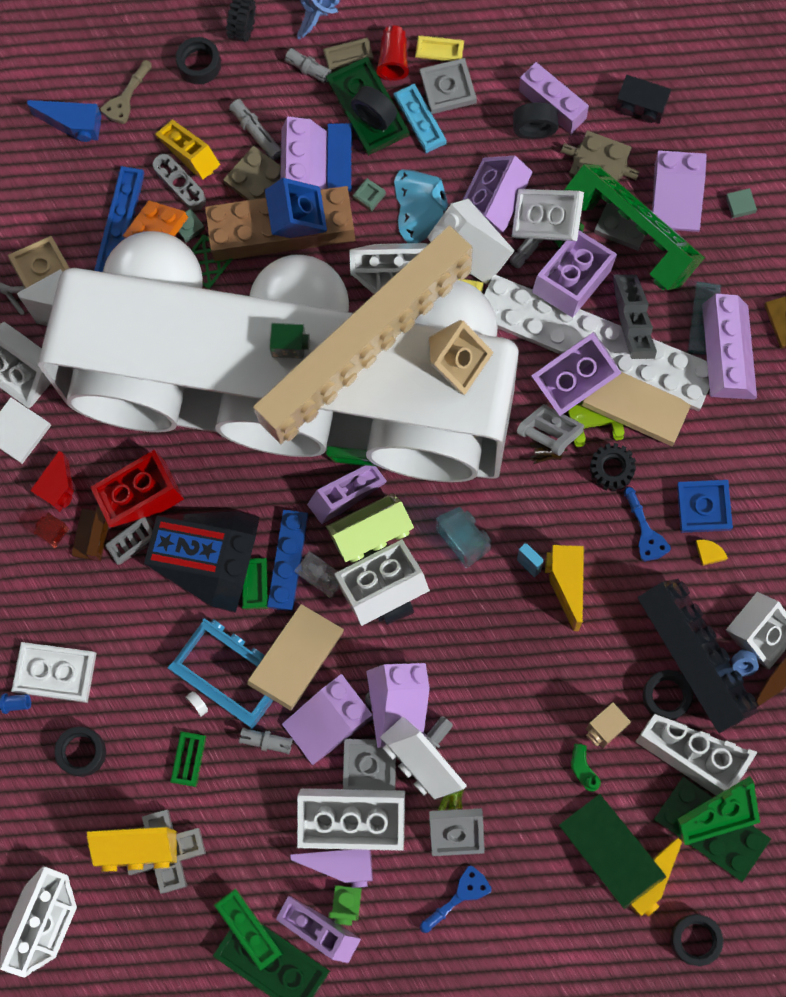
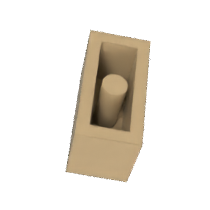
(607, 726)

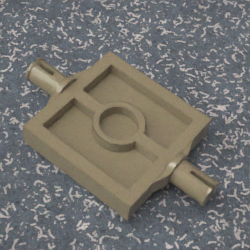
(603, 152)

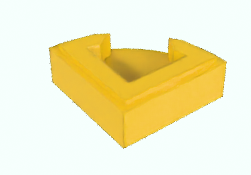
(710, 552)

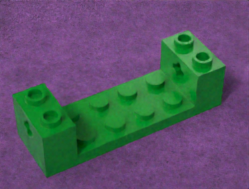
(681, 257)

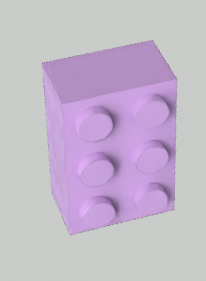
(574, 273)

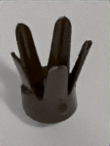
(543, 453)

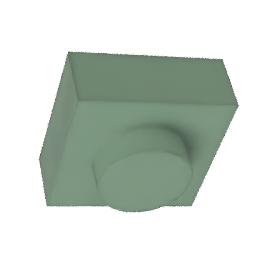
(191, 227)

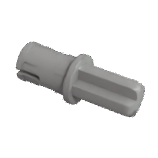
(438, 731)

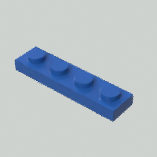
(287, 559)

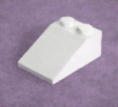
(488, 247)

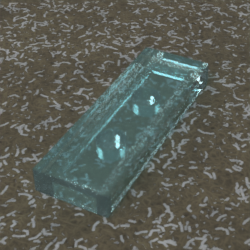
(697, 334)

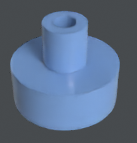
(745, 663)

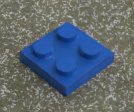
(704, 506)

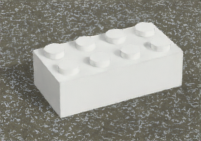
(351, 819)

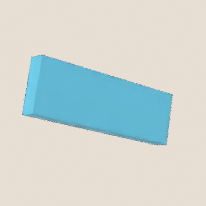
(420, 118)

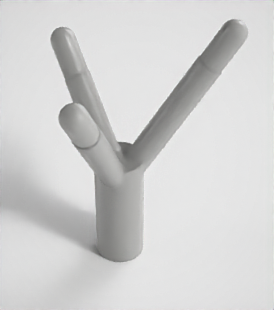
(8, 290)

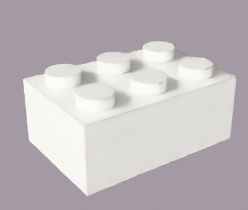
(382, 582)

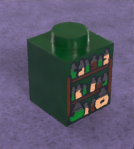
(288, 340)

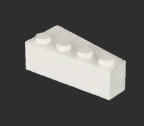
(696, 754)

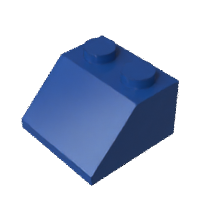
(295, 209)

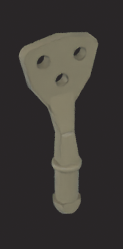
(124, 99)

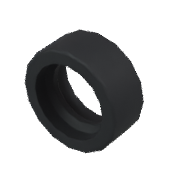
(198, 44)
(374, 108)
(535, 120)
(673, 676)
(63, 741)
(711, 925)

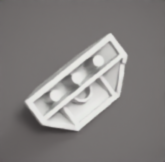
(379, 263)
(38, 923)

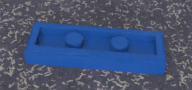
(340, 156)

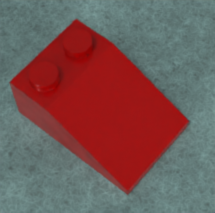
(137, 490)

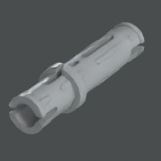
(250, 122)

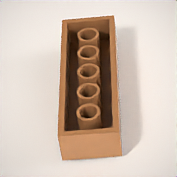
(245, 228)

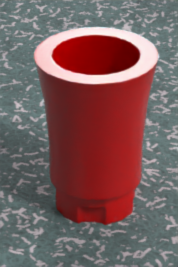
(393, 54)

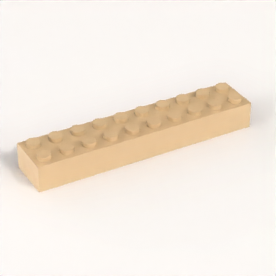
(365, 335)

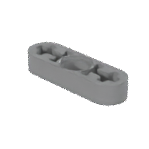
(180, 192)

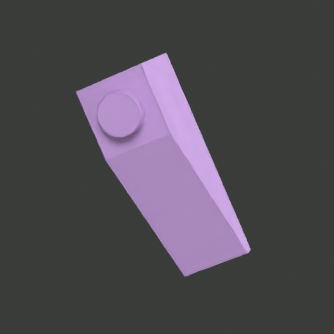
(345, 492)
(345, 865)
(318, 930)

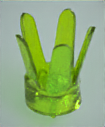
(454, 799)

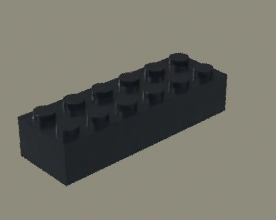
(698, 654)

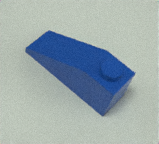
(74, 119)

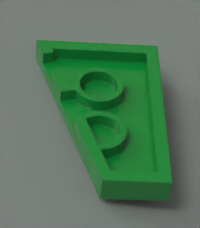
(721, 814)

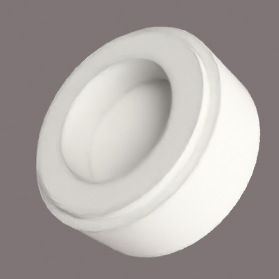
(197, 703)

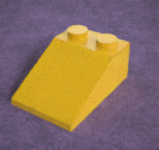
(566, 578)

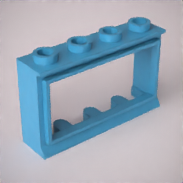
(236, 644)

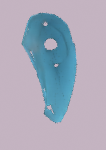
(420, 203)

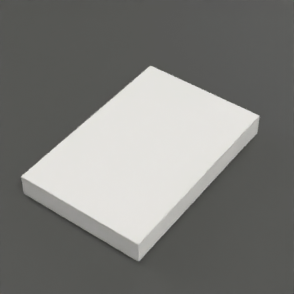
(547, 214)
(54, 672)

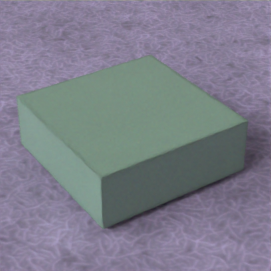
(369, 194)
(741, 203)

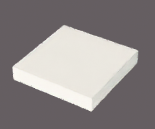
(20, 430)

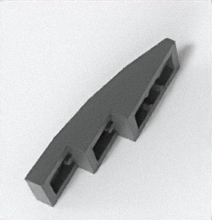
(633, 316)

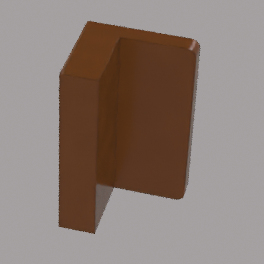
(90, 535)

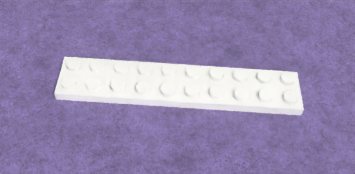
(539, 322)

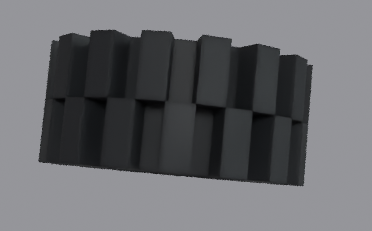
(241, 19)
(612, 452)

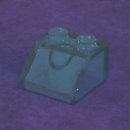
(463, 536)

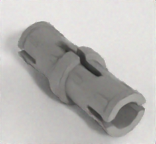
(307, 65)
(266, 740)

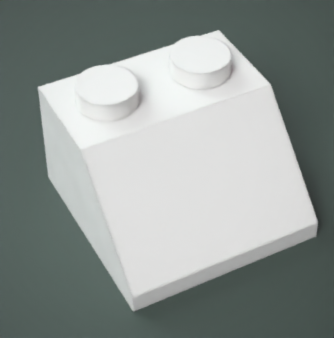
(761, 629)

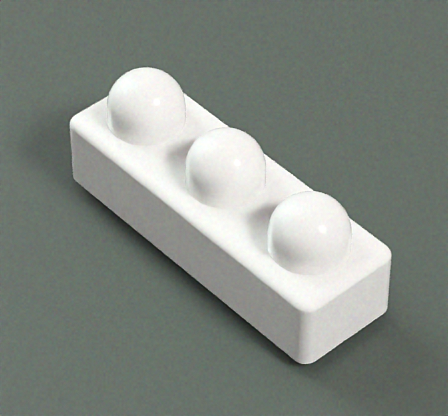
(163, 353)

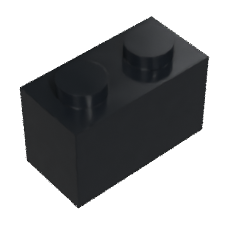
(642, 99)

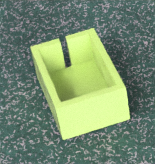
(370, 528)

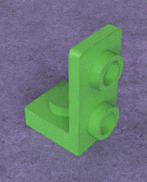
(346, 905)

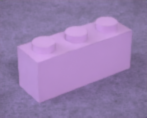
(543, 87)

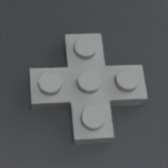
(188, 846)

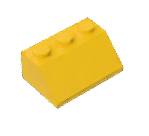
(133, 848)

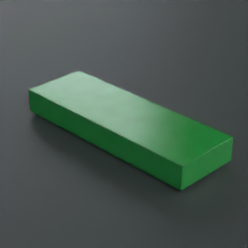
(248, 929)

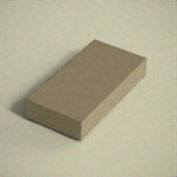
(347, 53)

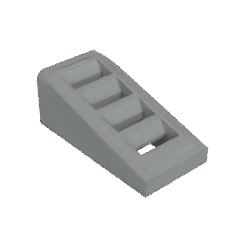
(137, 526)

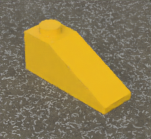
(188, 149)
(665, 860)

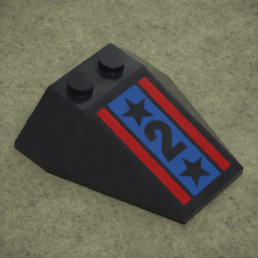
(204, 554)

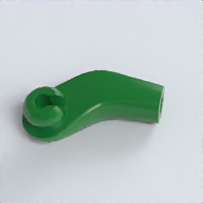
(581, 769)

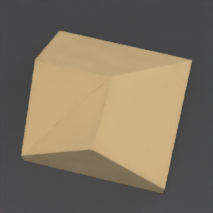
(459, 355)

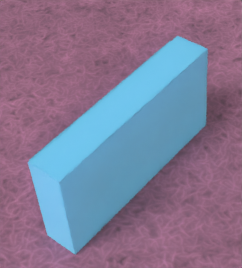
(530, 560)

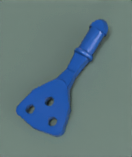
(647, 533)
(461, 895)

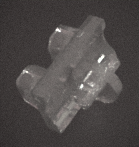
(318, 574)

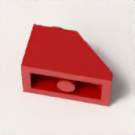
(55, 483)

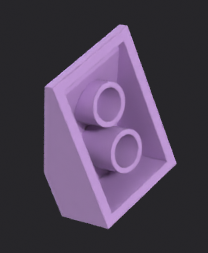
(679, 189)
(398, 692)
(327, 719)

